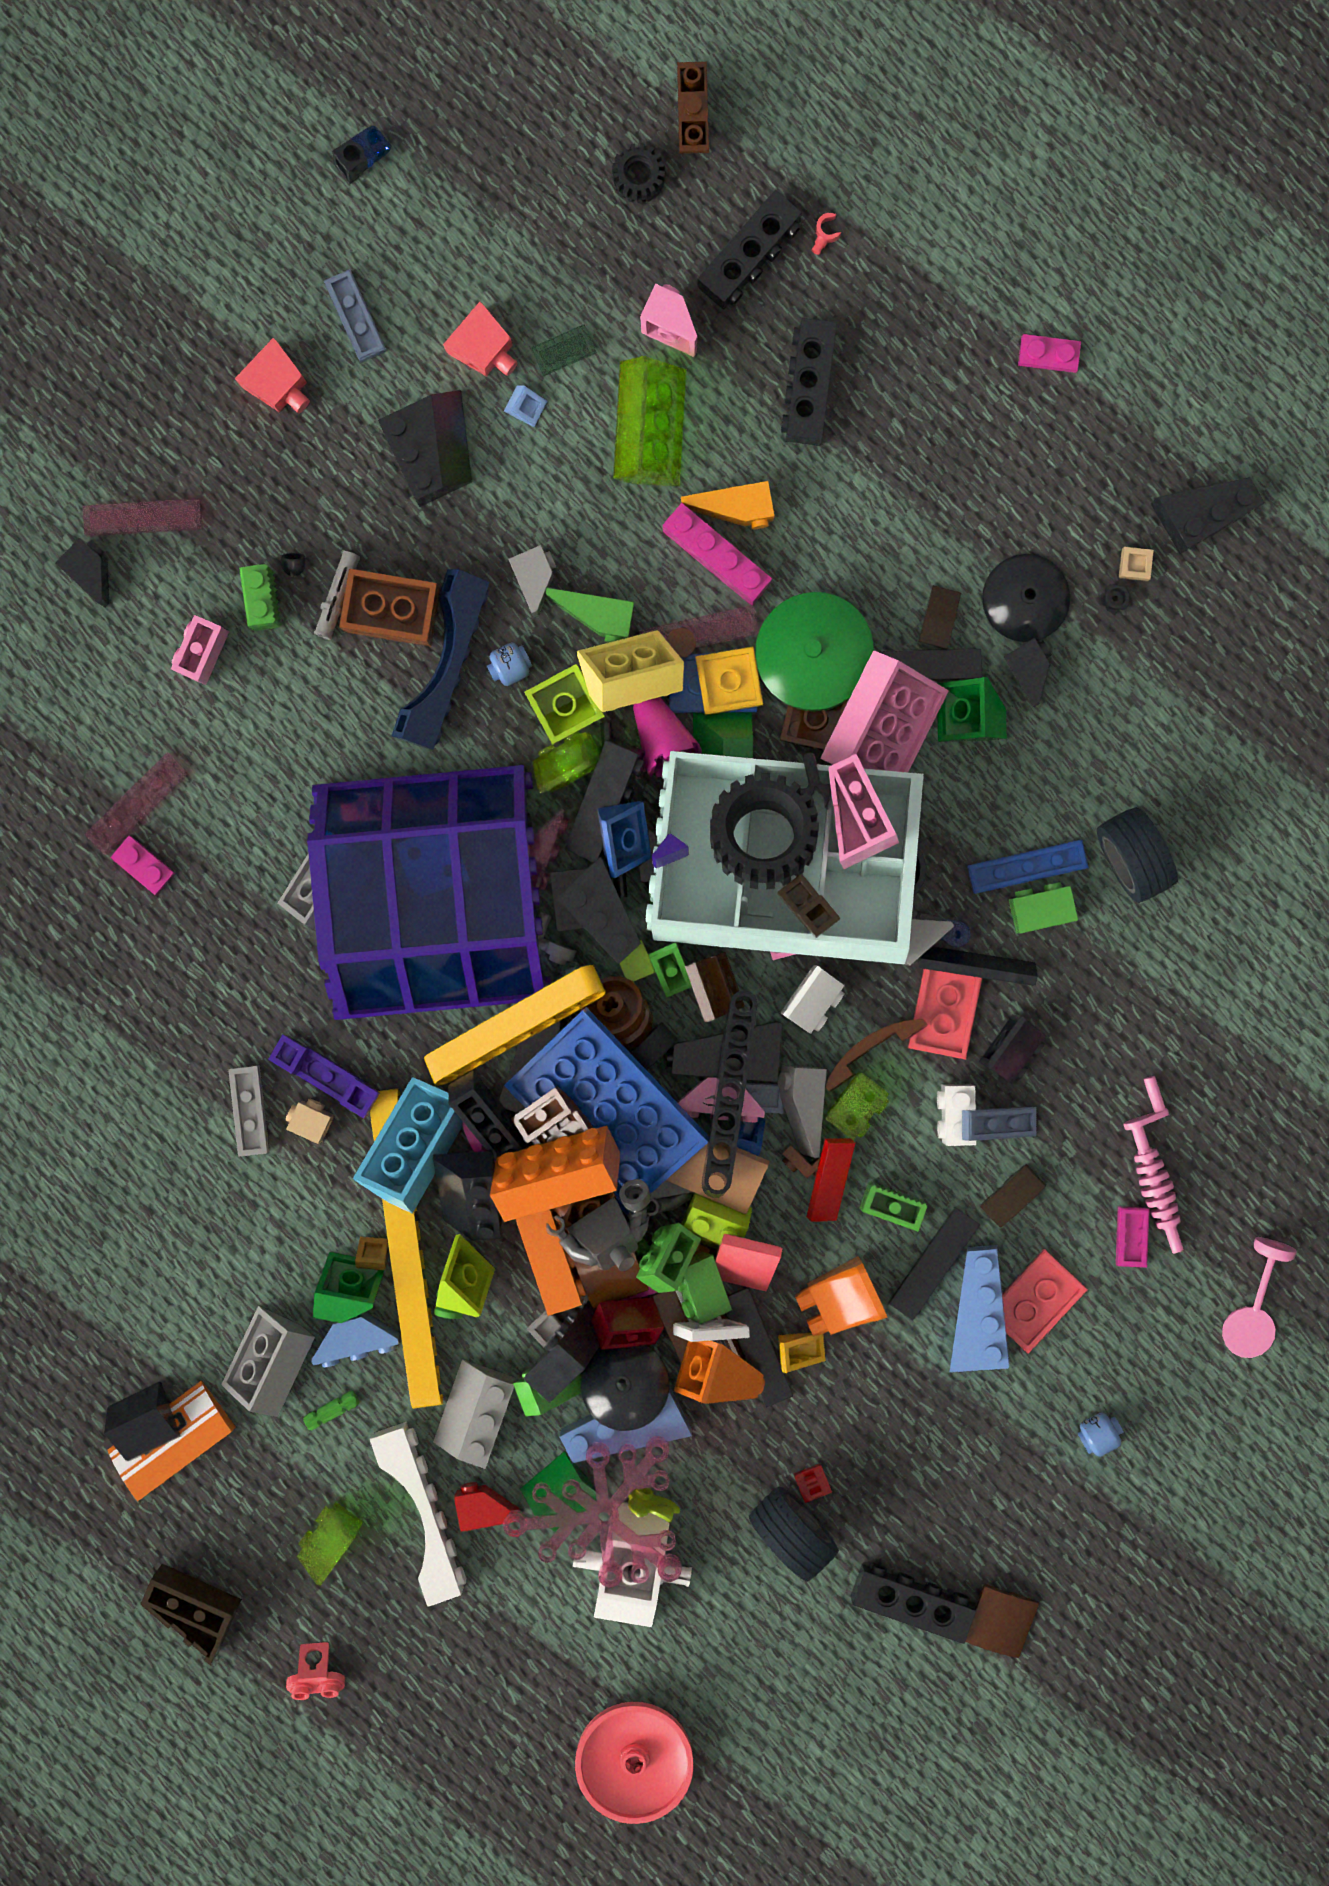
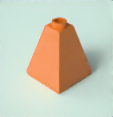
(716, 1374)

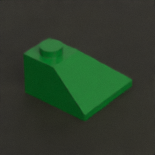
(971, 712)
(724, 733)
(344, 1289)

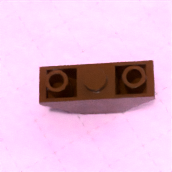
(692, 107)

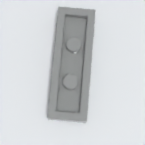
(248, 1110)

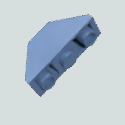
(355, 1339)

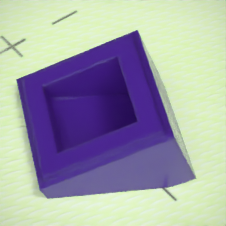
(669, 851)

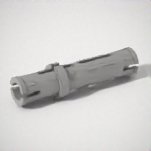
(325, 628)

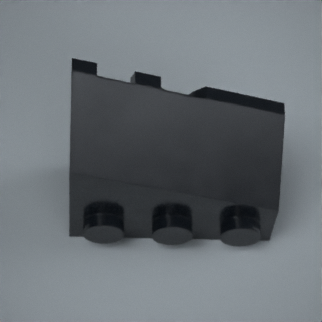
(430, 445)

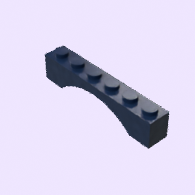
(461, 603)

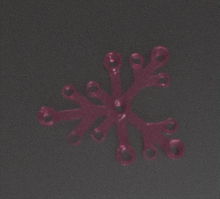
(568, 1518)

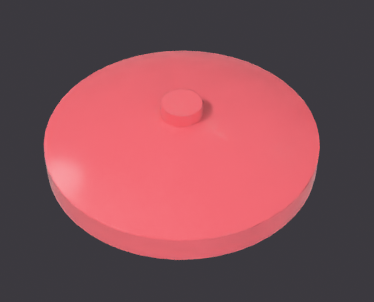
(634, 1762)

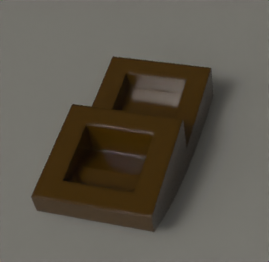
(939, 617)
(808, 906)
(1013, 1195)

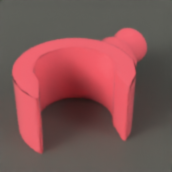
(822, 238)

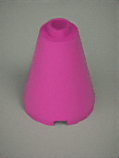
(661, 733)

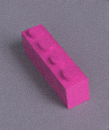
(716, 554)

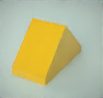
(800, 1351)

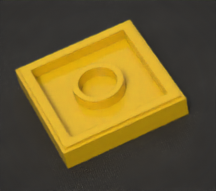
(729, 680)

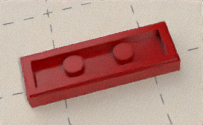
(830, 1179)

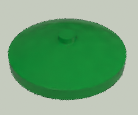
(813, 651)

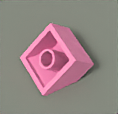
(668, 320)

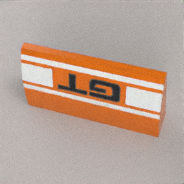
(200, 1425)

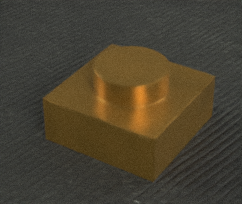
(372, 1253)

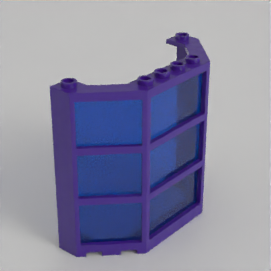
(425, 892)

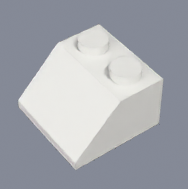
(813, 999)

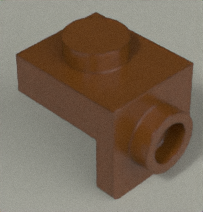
(796, 1161)

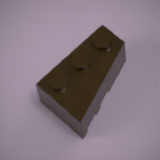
(191, 1608)

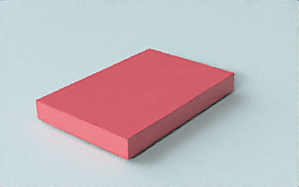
(949, 1008)
(747, 1262)
(1039, 1300)

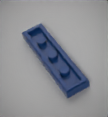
(1027, 866)

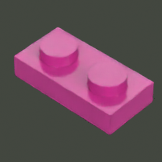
(1049, 353)
(142, 865)

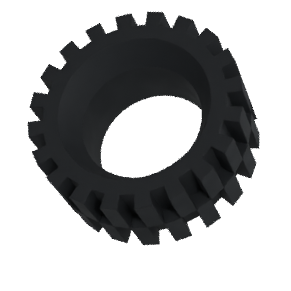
(770, 796)

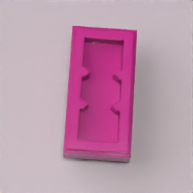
(1132, 1236)

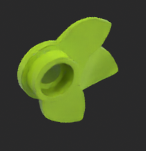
(644, 1501)

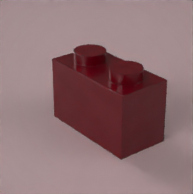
(627, 1323)

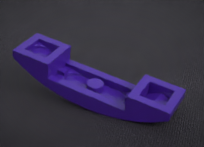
(324, 1075)

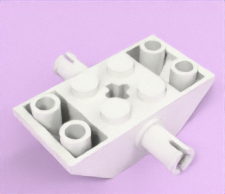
(629, 1600)

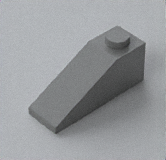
(803, 1100)

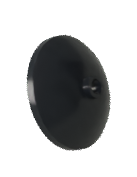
(1012, 612)
(645, 1391)

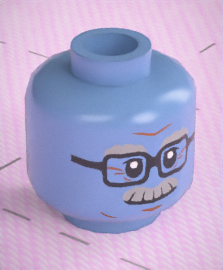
(509, 664)
(1100, 1434)

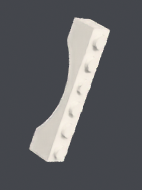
(397, 1455)

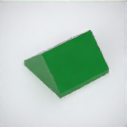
(555, 1475)

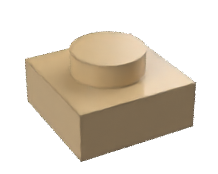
(1136, 563)

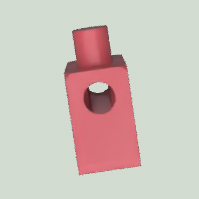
(481, 343)
(274, 379)

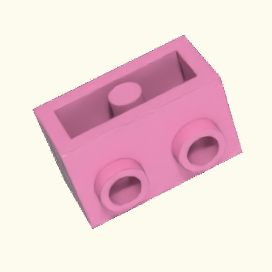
(199, 649)

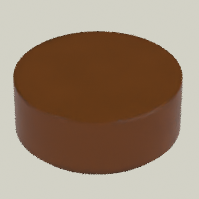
(682, 642)

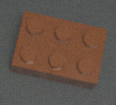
(390, 607)

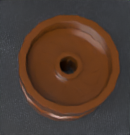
(623, 1011)

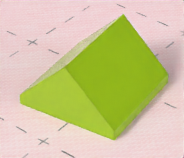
(464, 1279)

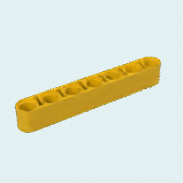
(514, 1025)

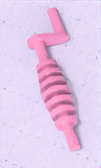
(1150, 1166)

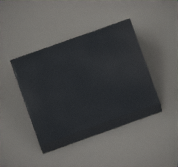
(141, 1422)

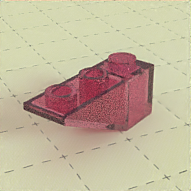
(545, 847)

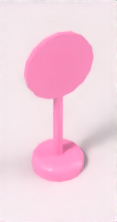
(1249, 1329)

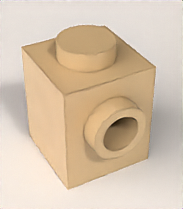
(309, 1120)

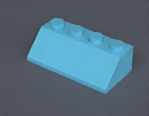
(402, 1154)

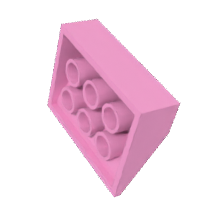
(886, 716)

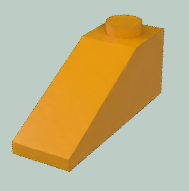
(739, 505)

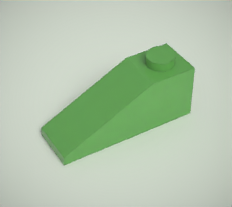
(602, 615)

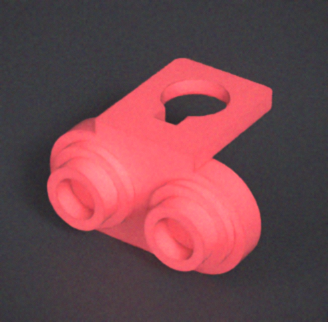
(315, 1680)

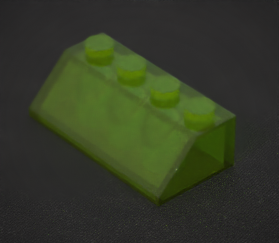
(649, 422)

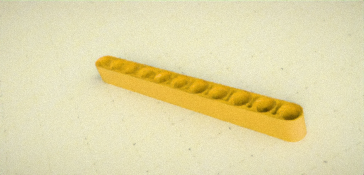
(409, 1284)

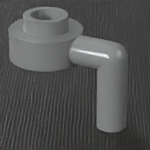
(558, 952)

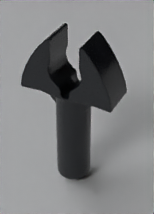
(814, 780)

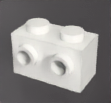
(952, 1100)

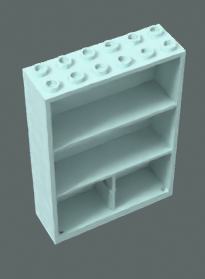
(706, 907)

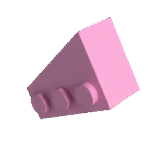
(859, 815)

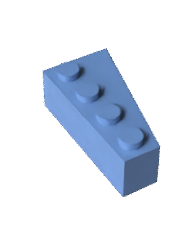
(981, 1323)
(581, 1434)

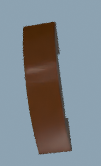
(844, 1072)

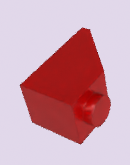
(480, 1507)

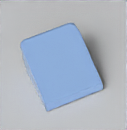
(525, 405)

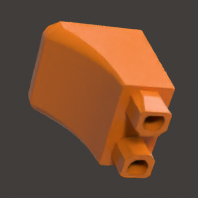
(843, 1299)

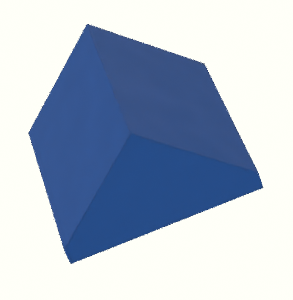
(624, 836)

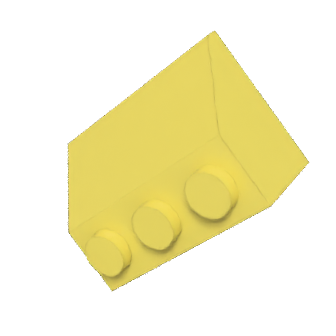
(631, 670)

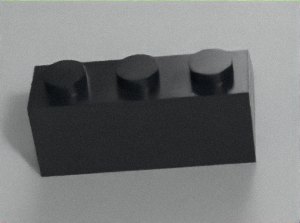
(464, 1193)

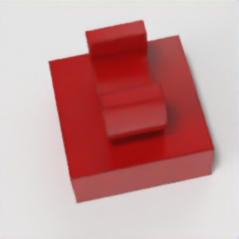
(812, 1483)

